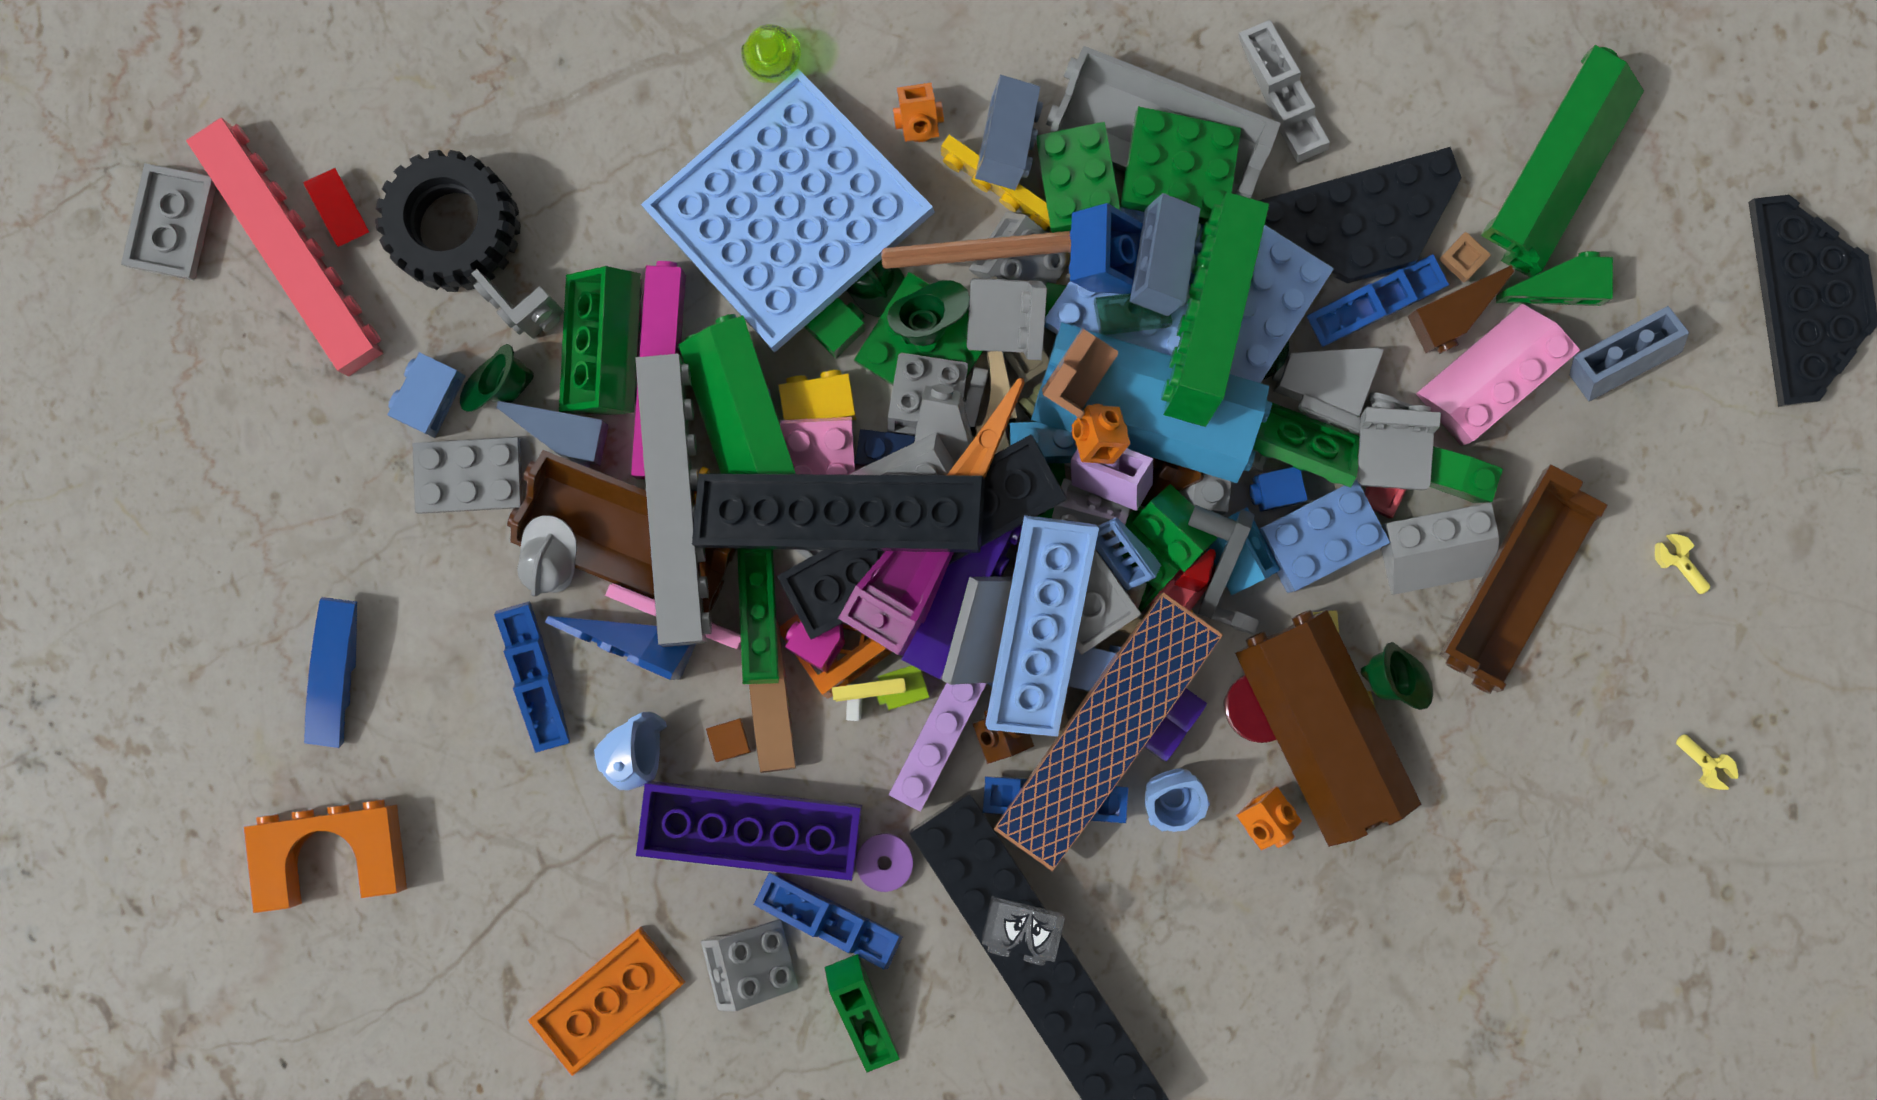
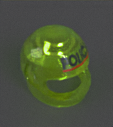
(770, 53)

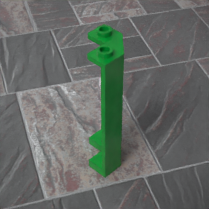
(1565, 161)
(735, 400)

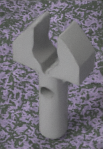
(1235, 619)

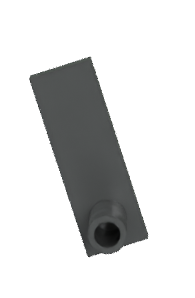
(1235, 534)

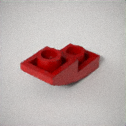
(336, 207)

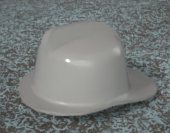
(547, 555)

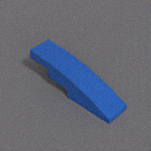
(1377, 300)
(330, 672)
(532, 677)
(828, 920)

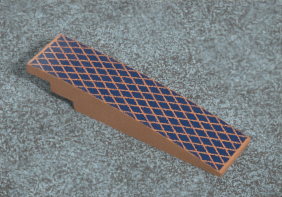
(1108, 731)

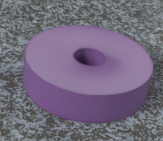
(877, 877)

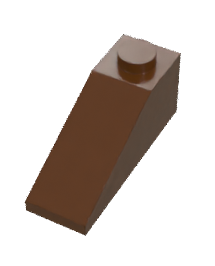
(1454, 314)

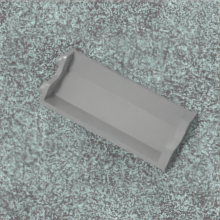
(1112, 90)

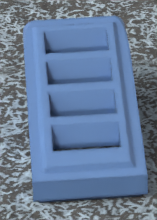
(1127, 575)

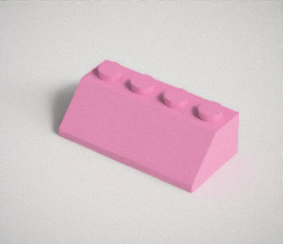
(1497, 373)

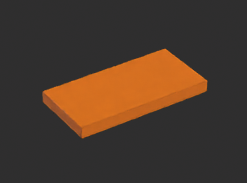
(606, 1001)

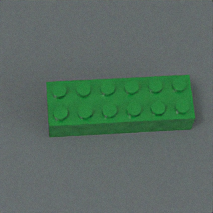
(1214, 309)

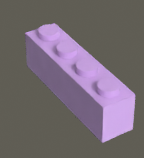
(935, 743)

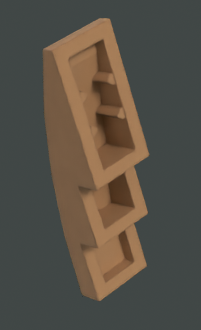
(773, 720)

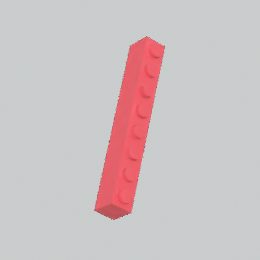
(285, 246)

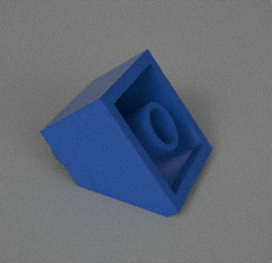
(1104, 249)

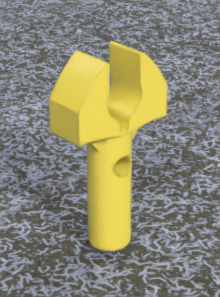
(1681, 561)
(1708, 764)

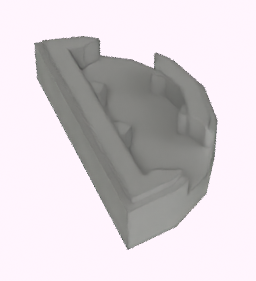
(1329, 414)

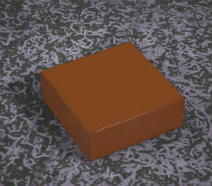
(728, 740)

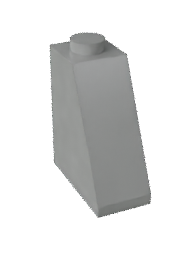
(1330, 376)
(944, 413)

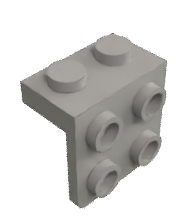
(533, 315)
(1396, 446)

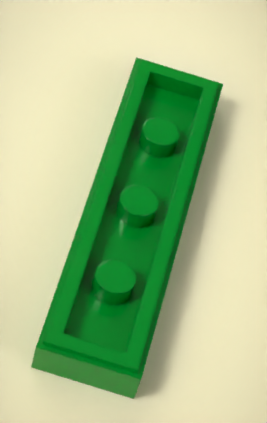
(757, 616)

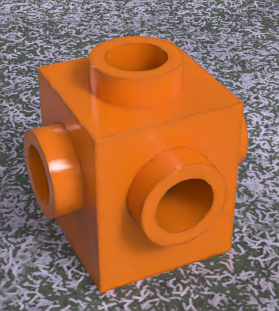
(918, 112)
(1100, 434)
(1270, 819)

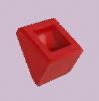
(1199, 574)

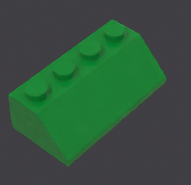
(600, 341)

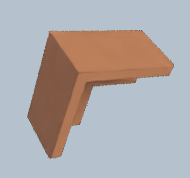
(1079, 372)

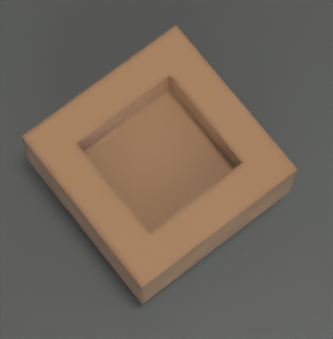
(1464, 257)

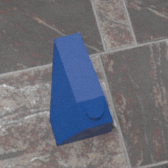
(630, 640)

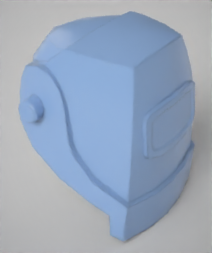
(631, 751)
(1175, 800)

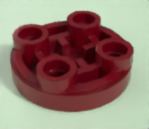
(1246, 714)

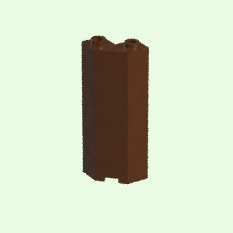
(607, 524)
(1521, 579)
(1328, 728)

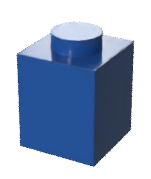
(1278, 489)

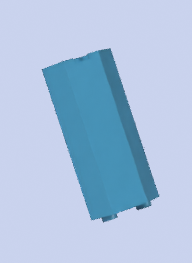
(1136, 387)

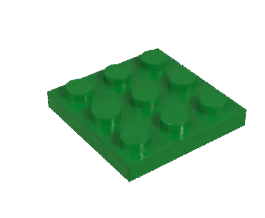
(1181, 159)
(883, 345)

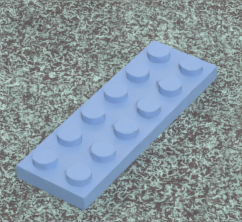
(1041, 625)

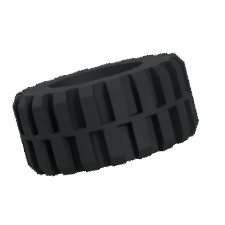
(417, 189)

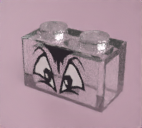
(1022, 930)

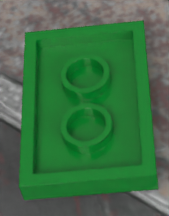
(1076, 172)
(1309, 445)

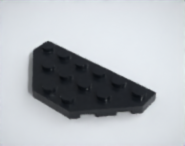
(1371, 217)
(1812, 295)

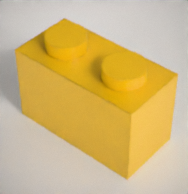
(817, 398)

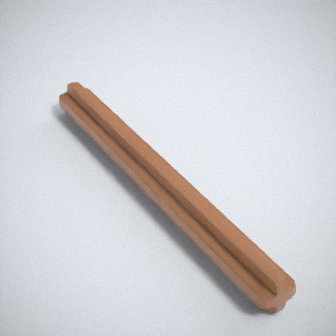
(976, 249)

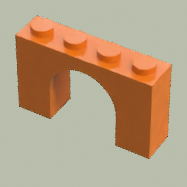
(276, 845)

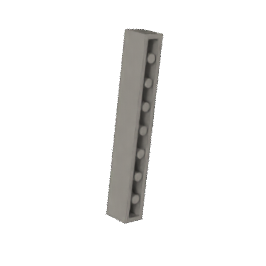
(671, 500)

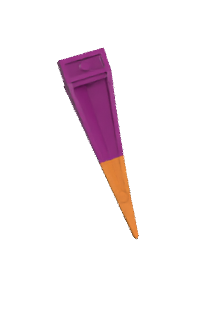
(903, 584)

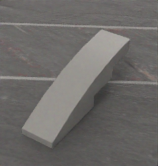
(1283, 90)

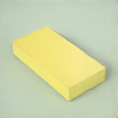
(869, 689)

